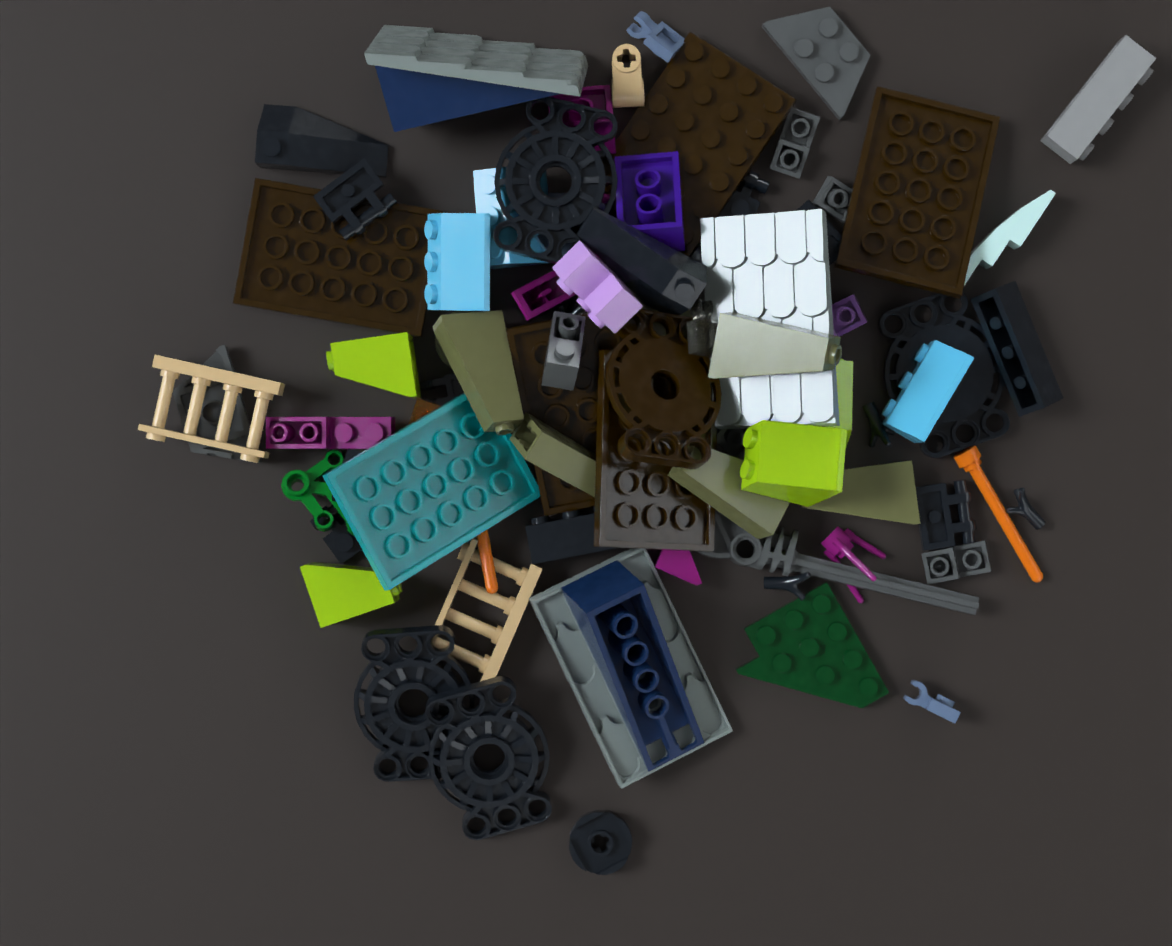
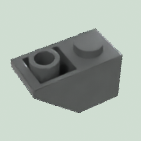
(563, 351)

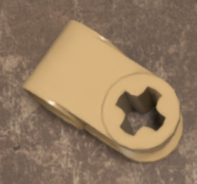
(627, 83)

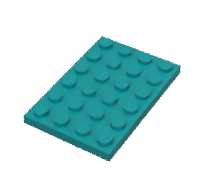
(429, 490)

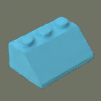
(487, 203)
(458, 261)
(926, 390)

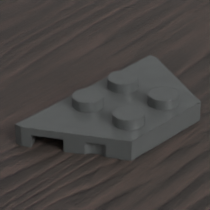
(822, 53)
(212, 408)

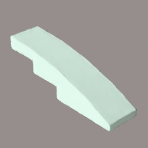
(1010, 232)

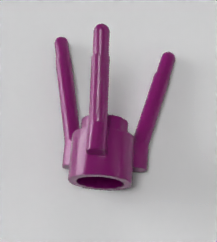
(839, 544)

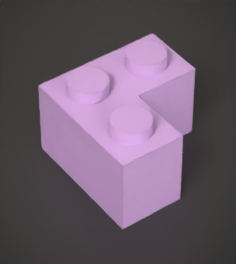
(598, 288)

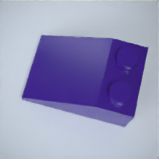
(651, 196)

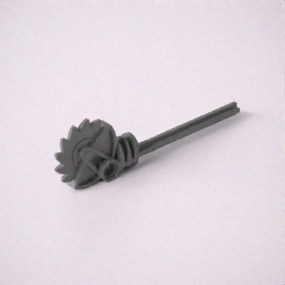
(781, 553)

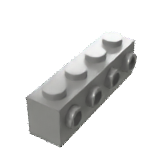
(1098, 100)

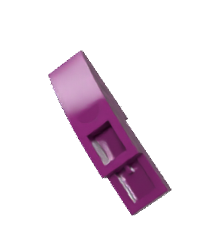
(327, 432)

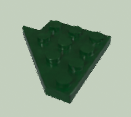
(813, 651)

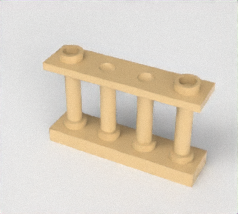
(232, 385)
(512, 606)

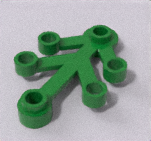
(314, 487)

